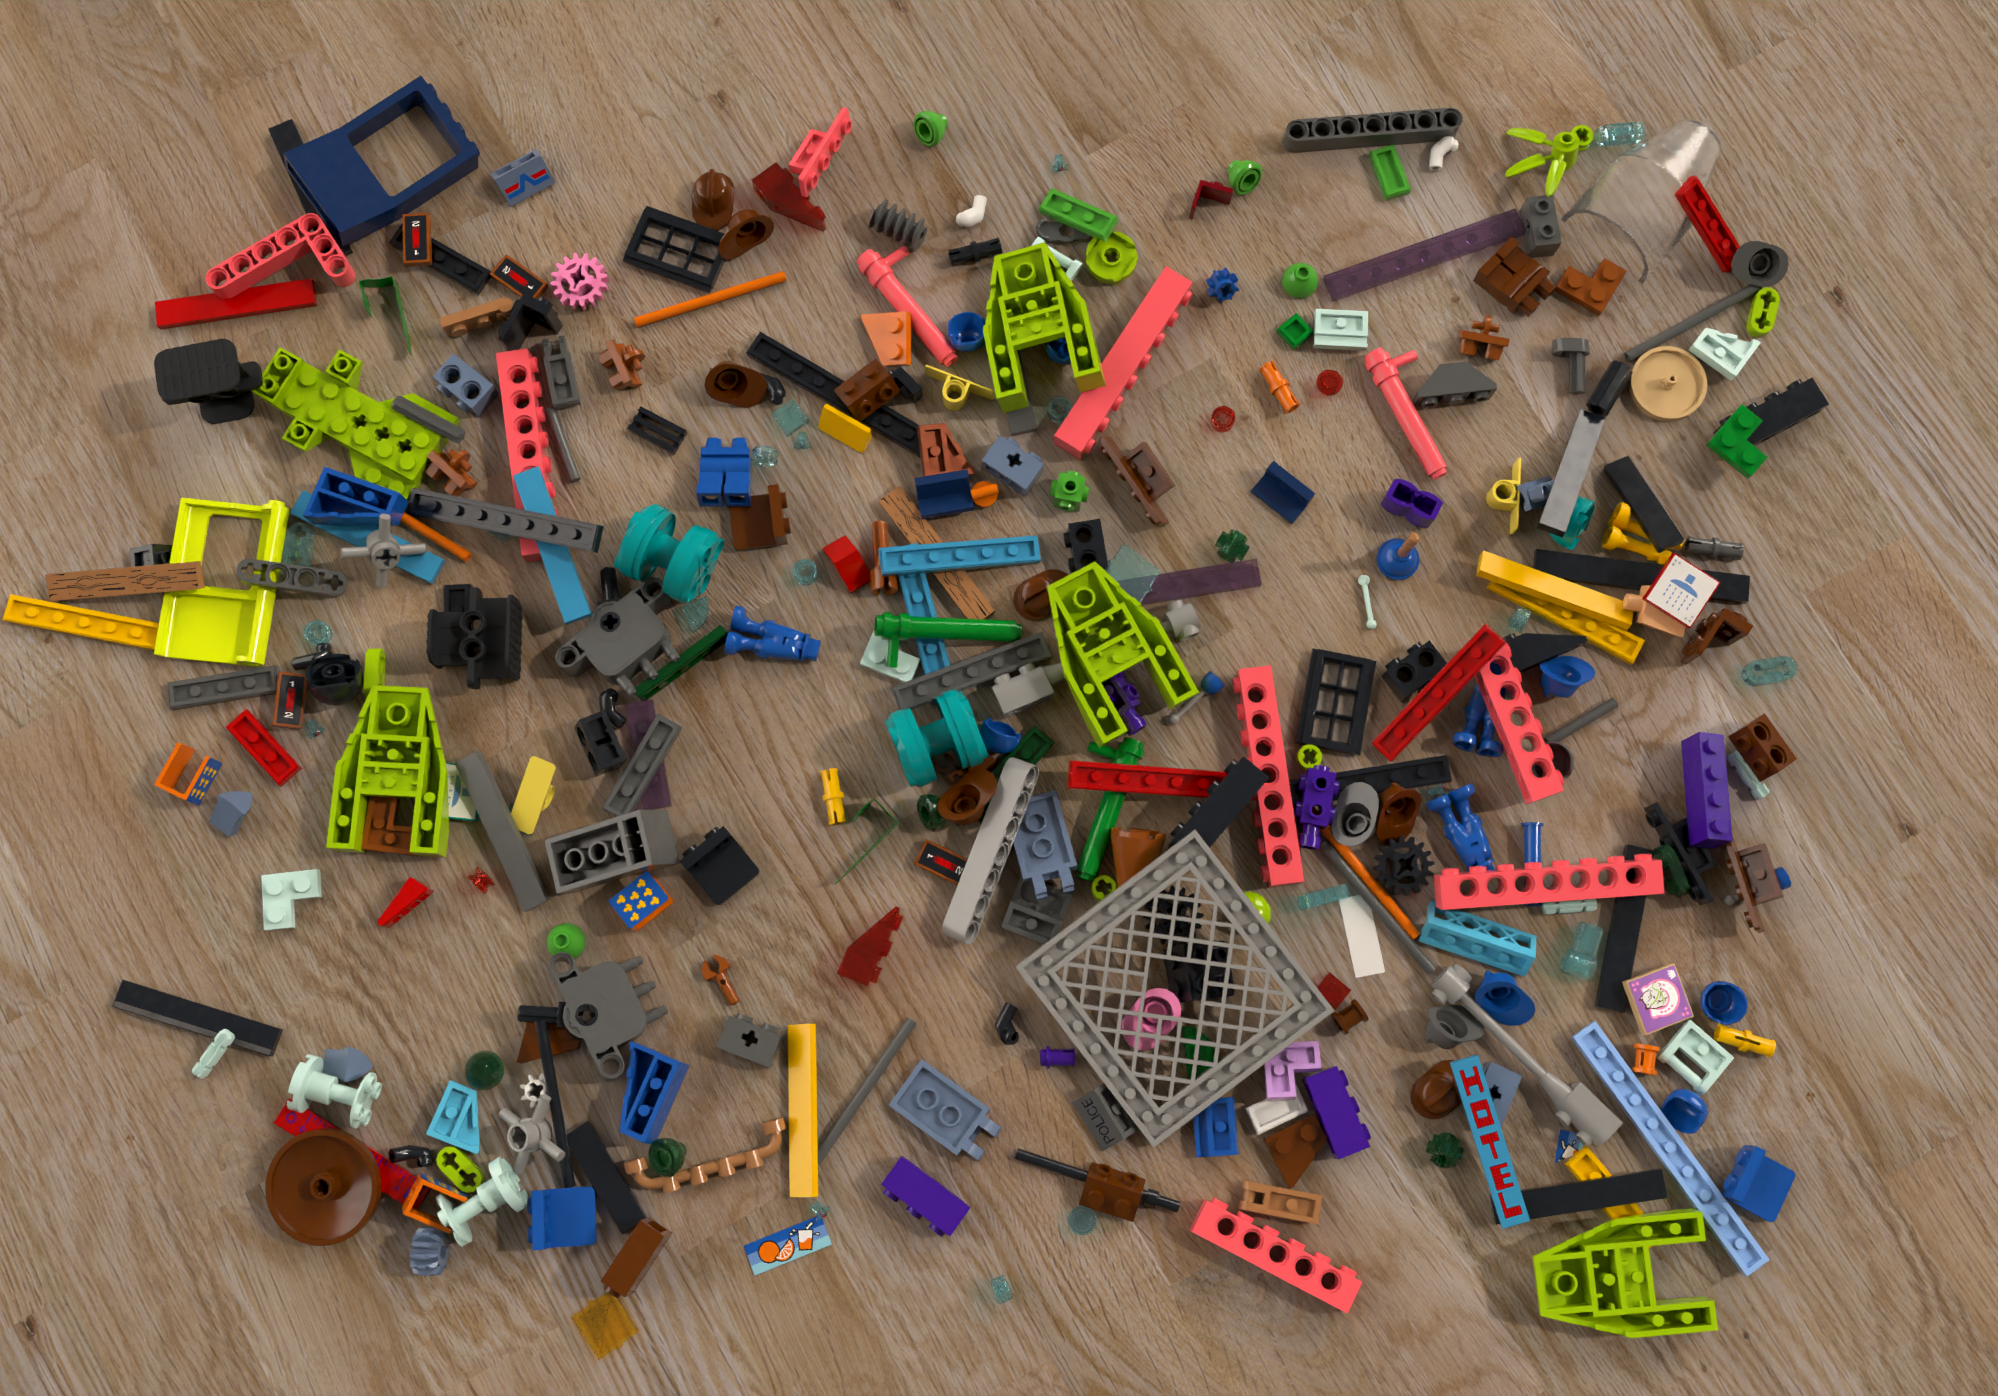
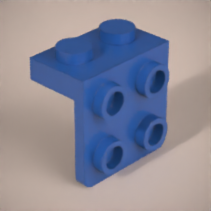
(1758, 1183)
(562, 1217)

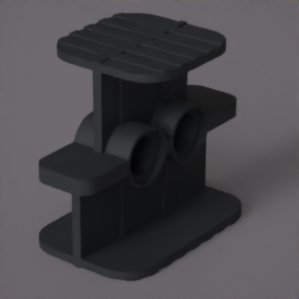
(208, 376)
(498, 637)

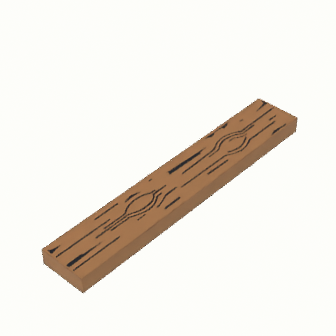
(917, 530)
(125, 581)

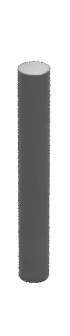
(562, 444)
(1582, 721)

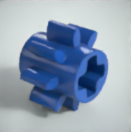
(1222, 285)

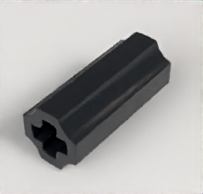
(1609, 388)

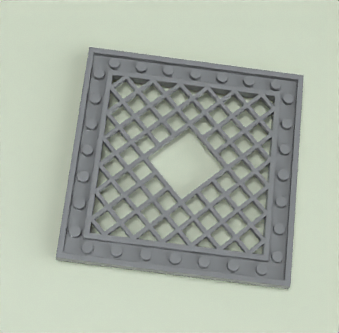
(1161, 1121)

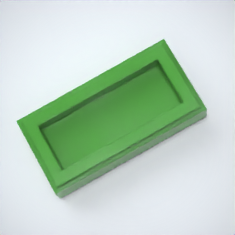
(1389, 172)

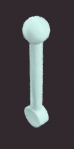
(1364, 581)

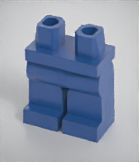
(724, 464)

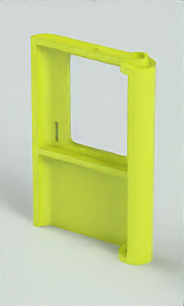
(216, 621)

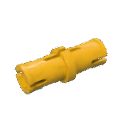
(833, 796)
(1729, 1035)

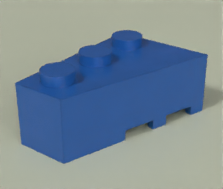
(352, 501)
(649, 1092)

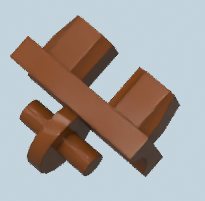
(1494, 344)
(627, 363)
(454, 466)

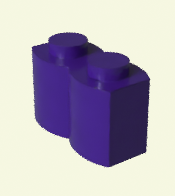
(1406, 500)

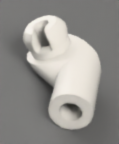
(1445, 145)
(973, 215)

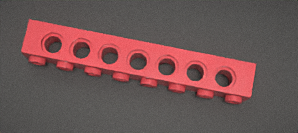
(510, 367)
(1261, 680)
(1647, 881)

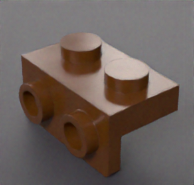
(867, 390)
(1112, 1191)

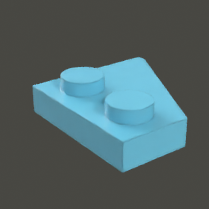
(457, 1118)

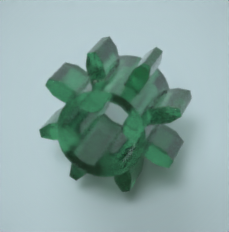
(1232, 546)
(1444, 1150)

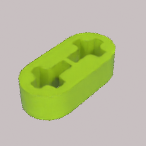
(1768, 314)
(374, 668)
(455, 1174)

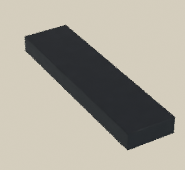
(451, 264)
(1643, 504)
(605, 1177)

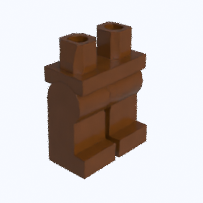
(1513, 278)

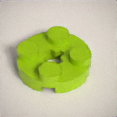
(1111, 271)

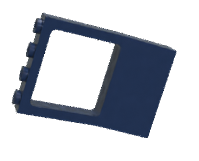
(347, 190)

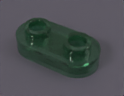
(1674, 876)

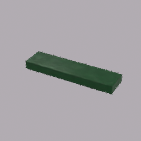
(687, 660)
(1030, 749)

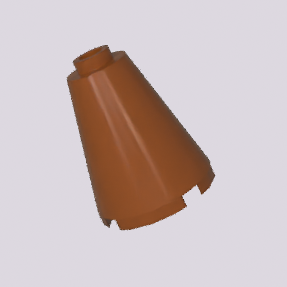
(1134, 850)

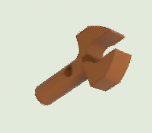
(721, 978)

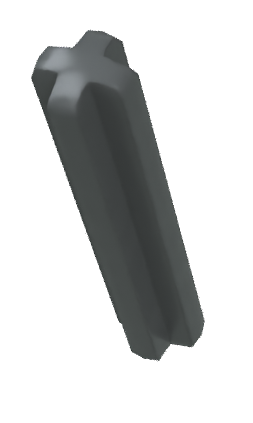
(428, 419)

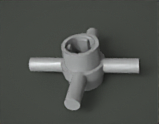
(383, 550)
(531, 1134)

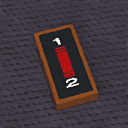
(417, 239)
(518, 278)
(289, 700)
(941, 862)

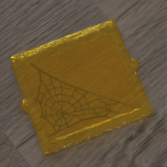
(605, 1324)

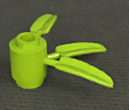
(1562, 157)

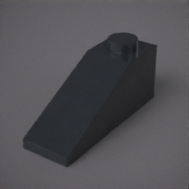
(1533, 649)

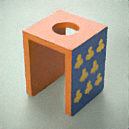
(174, 768)
(641, 901)
(417, 1214)

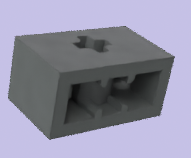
(1541, 226)
(733, 1040)

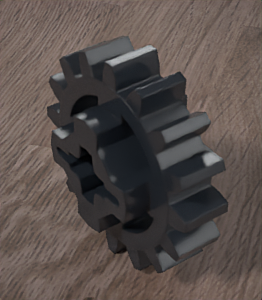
(1394, 857)
(1163, 906)

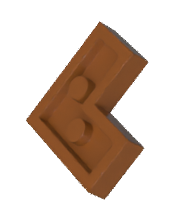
(1591, 292)
(380, 828)

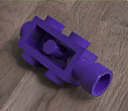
(1125, 700)
(1315, 796)

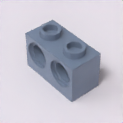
(468, 383)

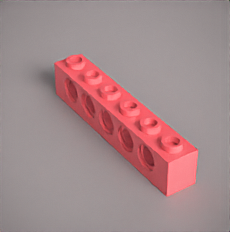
(1512, 735)
(1339, 1295)

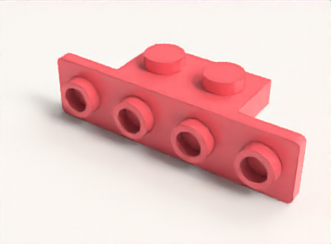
(817, 150)

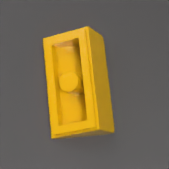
(844, 428)

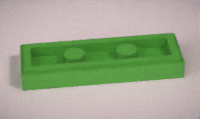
(1078, 215)

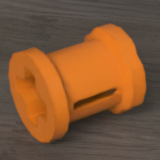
(1645, 1059)

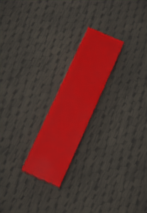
(1708, 222)

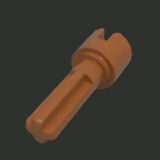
(881, 540)

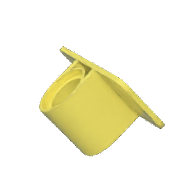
(959, 385)
(1512, 494)
(534, 794)

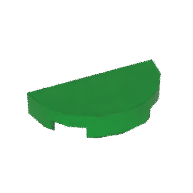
(1205, 1052)

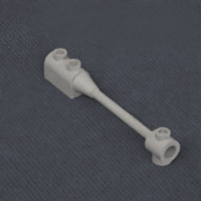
(1036, 684)
(1574, 1102)

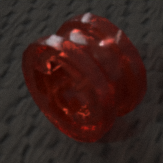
(1216, 414)
(481, 880)

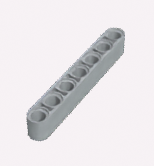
(990, 851)

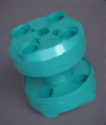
(651, 544)
(954, 731)

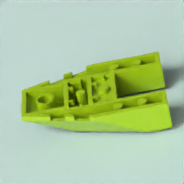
(1031, 306)
(1103, 634)
(392, 755)
(1608, 1282)

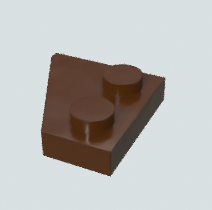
(559, 1042)
(1296, 1147)

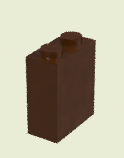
(635, 1258)

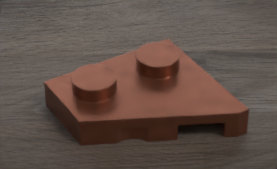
(939, 451)

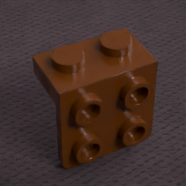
(762, 522)
(1724, 625)

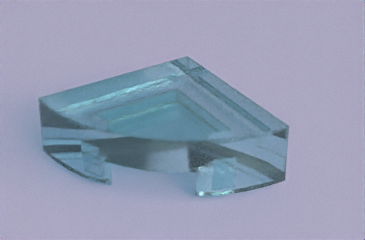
(696, 613)

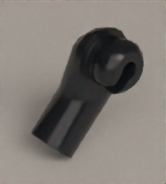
(775, 389)
(304, 661)
(607, 702)
(1005, 1026)
(411, 1152)

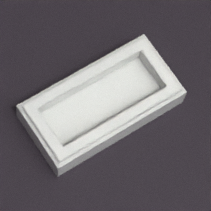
(1270, 1114)

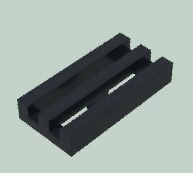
(667, 424)

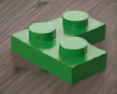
(1732, 443)

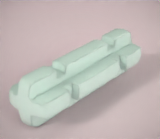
(1747, 776)
(1569, 906)
(213, 1053)

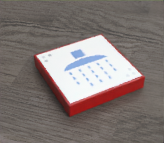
(1681, 590)

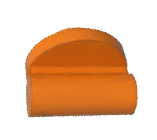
(984, 494)

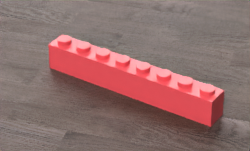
(1123, 362)

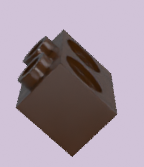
(1762, 747)

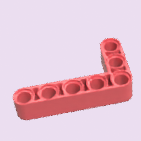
(281, 257)

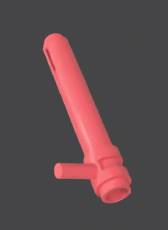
(882, 277)
(1386, 377)

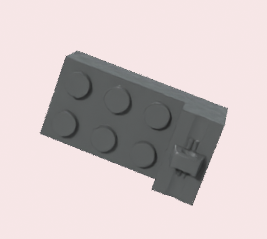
(612, 850)

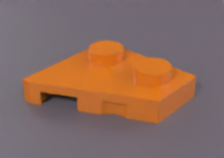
(890, 336)

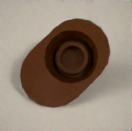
(713, 200)
(744, 232)
(735, 384)
(1032, 597)
(967, 798)
(1397, 812)
(1436, 1092)

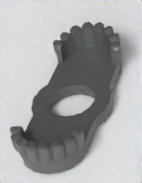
(1050, 232)

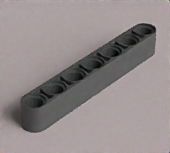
(1362, 137)

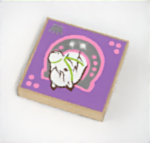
(1657, 999)

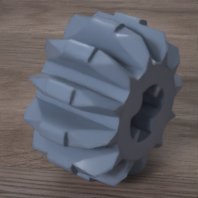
(429, 1251)

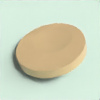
(1667, 384)

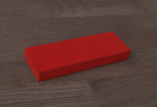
(263, 747)

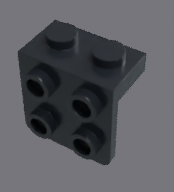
(524, 315)
(719, 865)
(1187, 978)

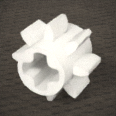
(530, 1088)

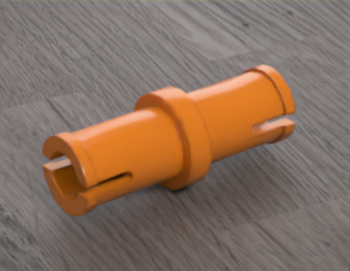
(1279, 387)

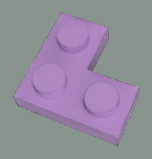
(1281, 1069)

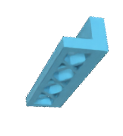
(1478, 942)

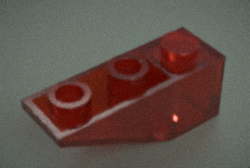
(782, 196)
(864, 954)

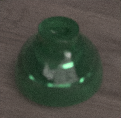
(928, 812)
(484, 1070)
(666, 1156)

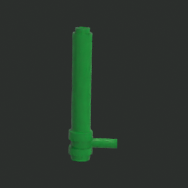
(904, 626)
(1129, 753)

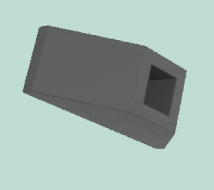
(1455, 384)

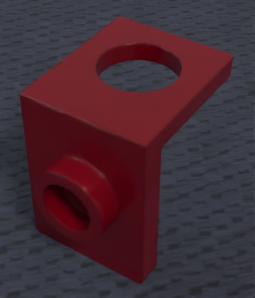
(1211, 190)

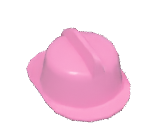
(1157, 1002)

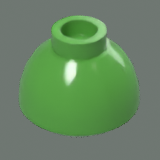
(930, 127)
(1244, 176)
(1300, 280)
(566, 938)

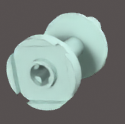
(312, 1085)
(490, 1195)

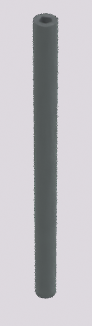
(1691, 322)
(1377, 907)
(865, 1089)

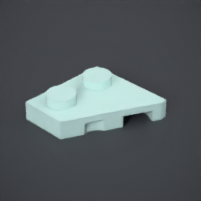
(1723, 351)

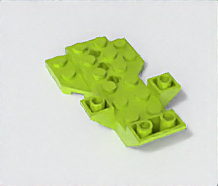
(334, 408)

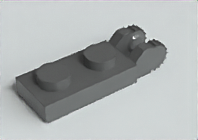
(561, 375)

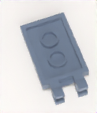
(1044, 845)
(943, 1110)

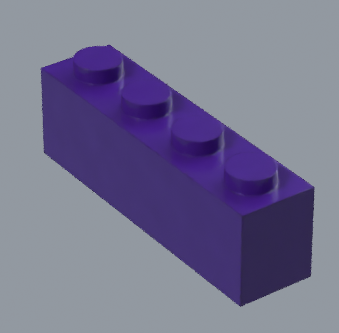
(1706, 790)

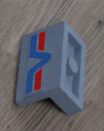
(523, 177)

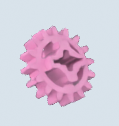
(574, 272)

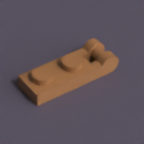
(477, 317)
(1281, 1202)

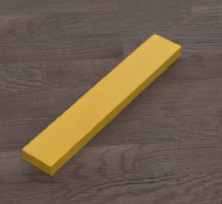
(1554, 590)
(81, 622)
(1603, 635)
(802, 1110)

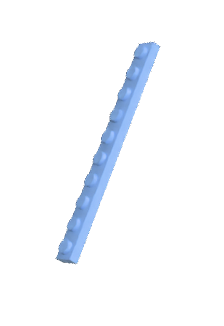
(1670, 1149)

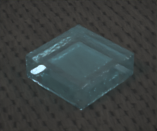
(790, 417)

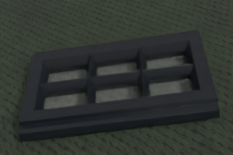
(676, 249)
(1336, 701)

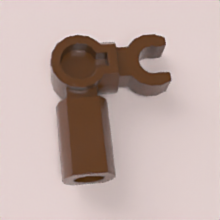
(954, 775)

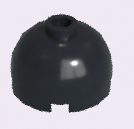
(335, 679)

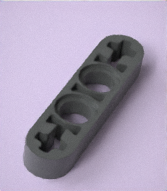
(292, 574)

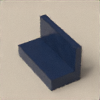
(1283, 492)
(944, 494)

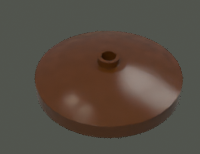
(299, 1188)

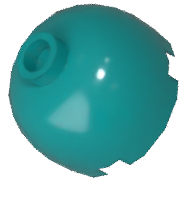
(1578, 522)

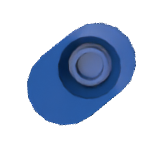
(1564, 676)
(1504, 999)

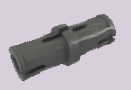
(1714, 548)

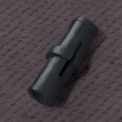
(975, 251)

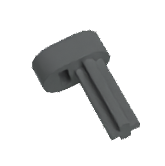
(1576, 350)

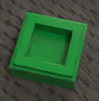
(1295, 331)

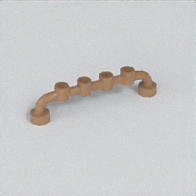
(724, 1166)

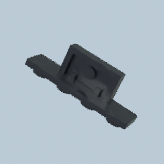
(1692, 859)

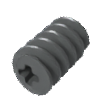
(898, 225)

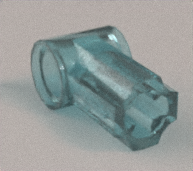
(1580, 958)

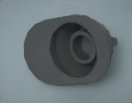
(1759, 263)
(1355, 814)
(1451, 1026)

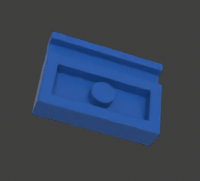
(1216, 1129)

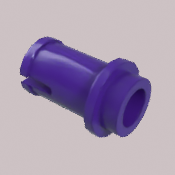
(1057, 1057)

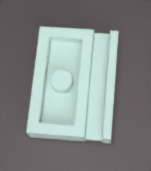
(1340, 329)

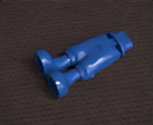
(776, 640)
(1474, 714)
(1468, 837)

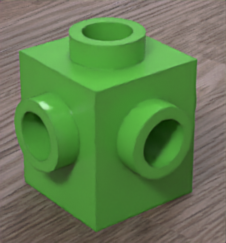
(1066, 499)

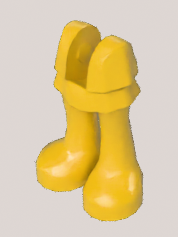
(1614, 537)

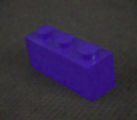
(1337, 1112)
(925, 1197)

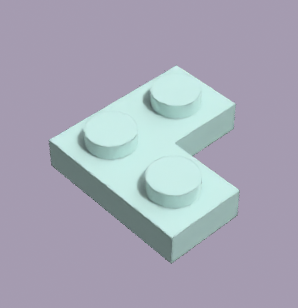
(876, 660)
(281, 891)

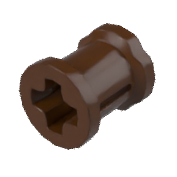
(1350, 1017)

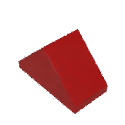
(848, 563)

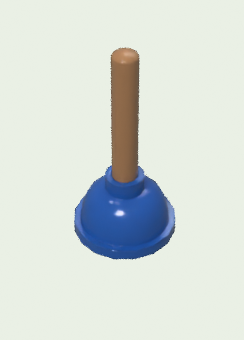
(1398, 557)

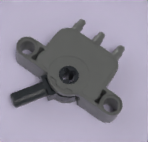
(621, 634)
(608, 998)

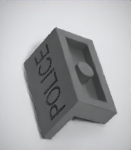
(1105, 1117)

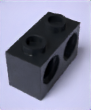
(1093, 549)
(1416, 673)
(600, 743)

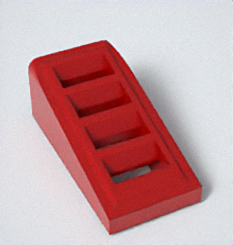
(407, 899)

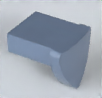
(231, 811)
(346, 1064)

